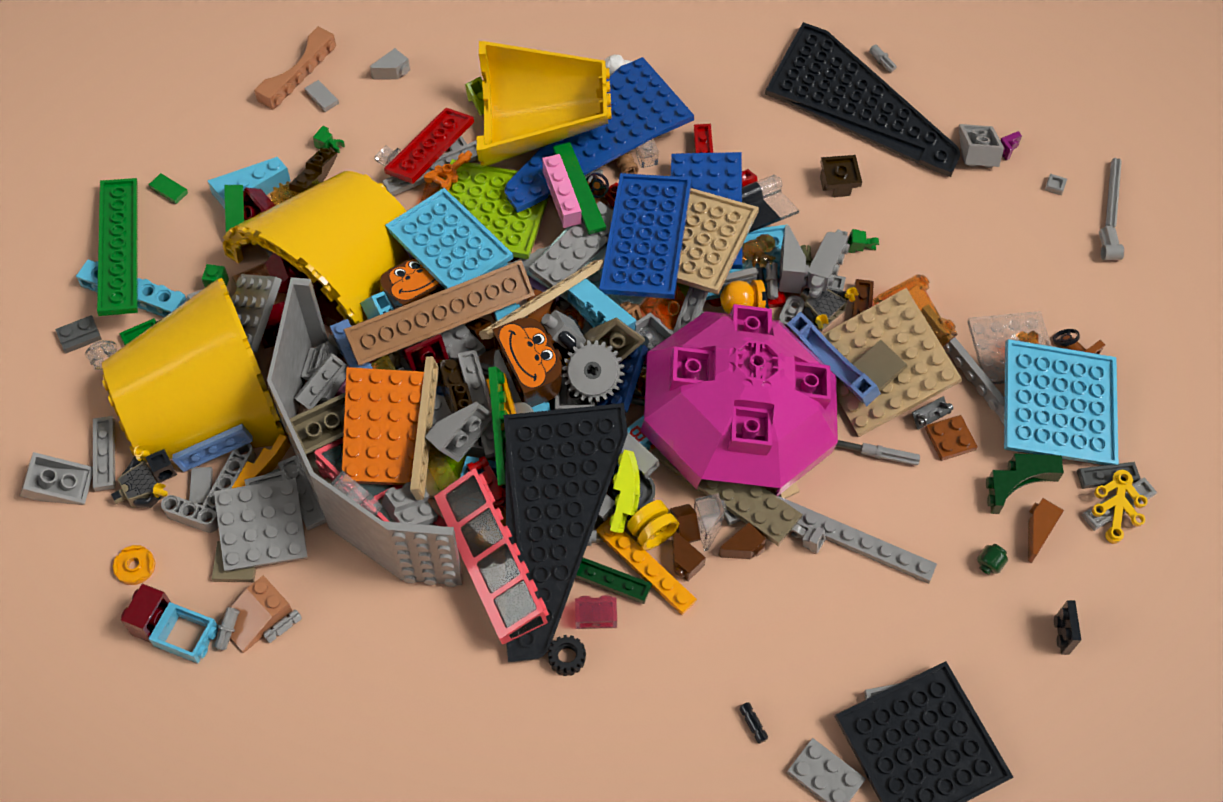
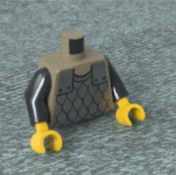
(827, 306)
(139, 483)

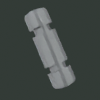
(282, 626)

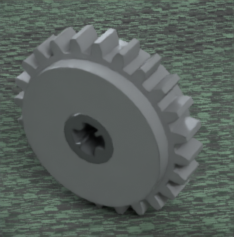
(600, 358)

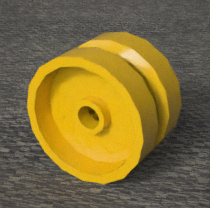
(652, 524)

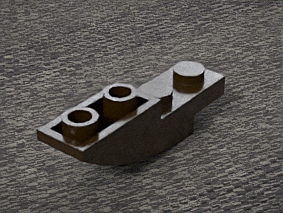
(316, 170)
(453, 386)

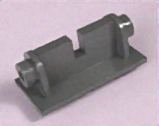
(931, 412)

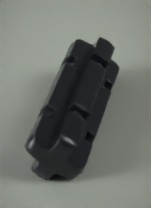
(753, 722)

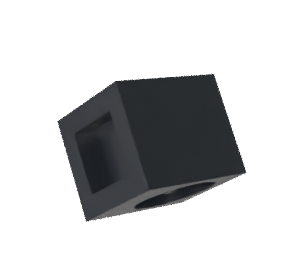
(161, 466)

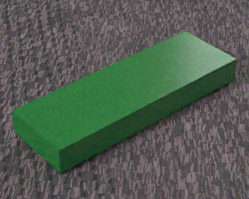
(233, 205)

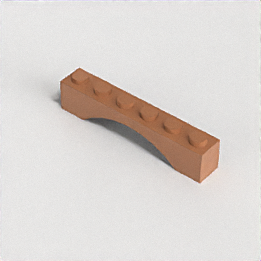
(276, 89)

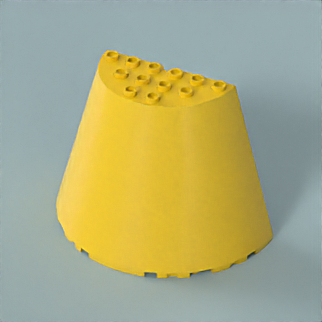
(331, 236)
(190, 379)

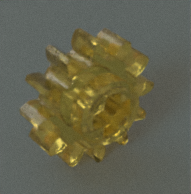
(282, 193)

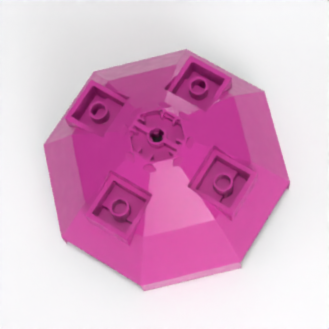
(734, 418)

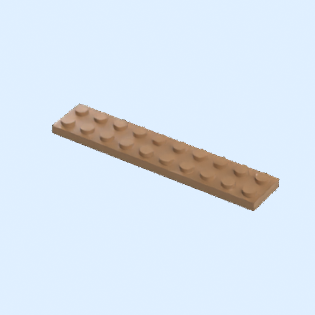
(438, 312)

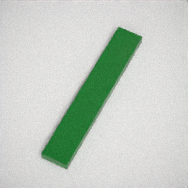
(589, 210)

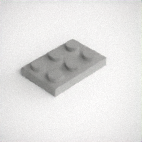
(825, 774)

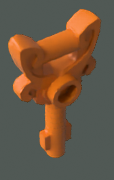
(447, 171)

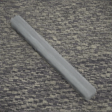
(1113, 192)

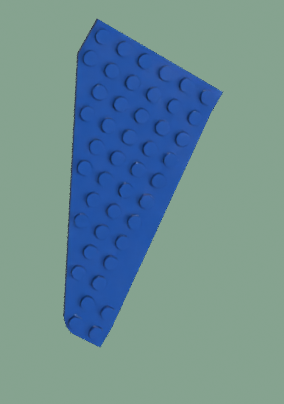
(640, 111)

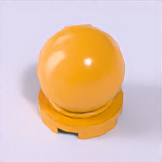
(742, 293)

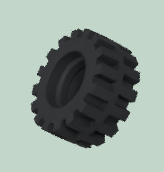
(569, 667)

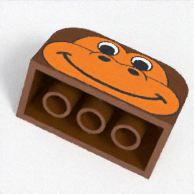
(408, 283)
(530, 359)

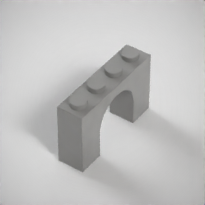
(646, 463)

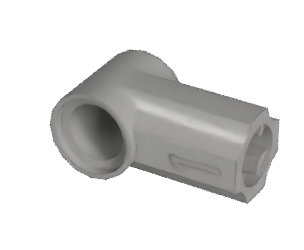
(1110, 244)

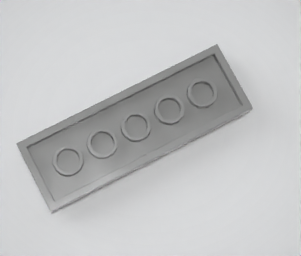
(572, 251)

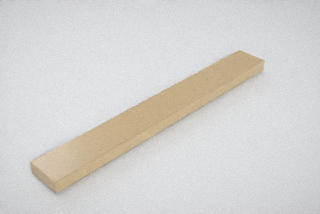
(545, 297)
(425, 422)

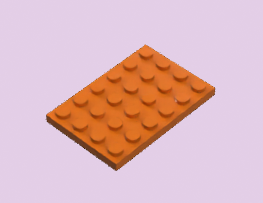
(380, 424)

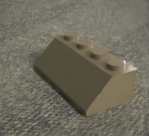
(320, 424)

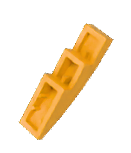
(265, 462)

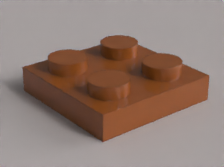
(951, 437)

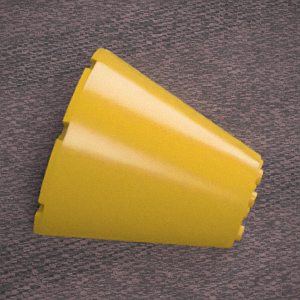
(537, 99)

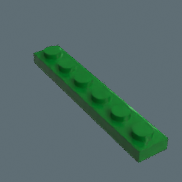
(498, 398)

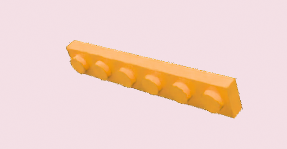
(647, 568)

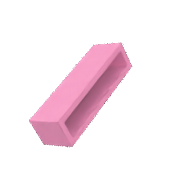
(561, 191)

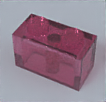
(596, 612)

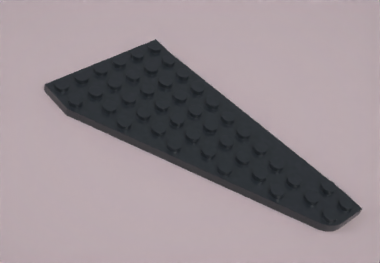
(839, 88)
(554, 491)

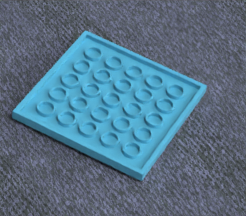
(1060, 403)

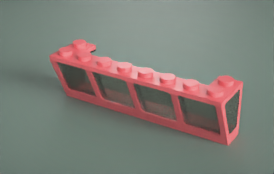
(491, 557)

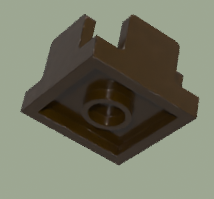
(840, 174)

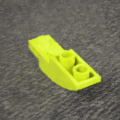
(628, 483)

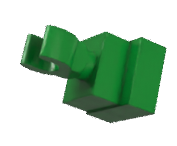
(324, 139)
(858, 241)

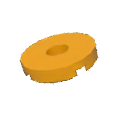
(138, 574)

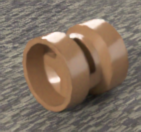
(627, 164)

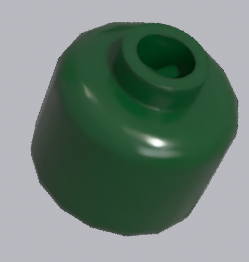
(992, 559)

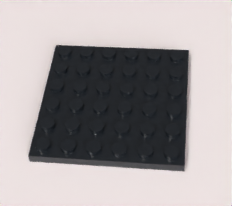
(923, 741)

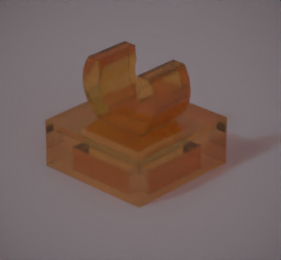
(1031, 337)

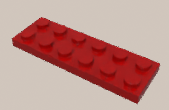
(429, 145)

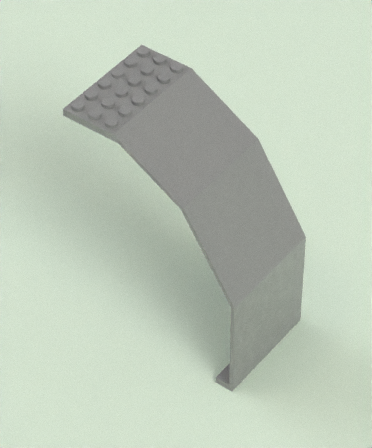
(404, 549)

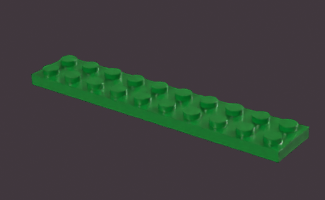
(118, 247)

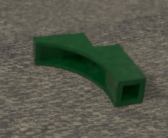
(1021, 471)

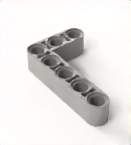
(208, 509)

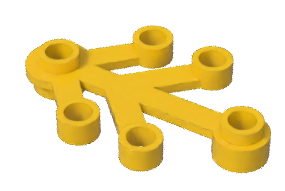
(1120, 503)

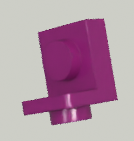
(1010, 143)

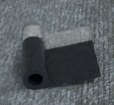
(771, 201)

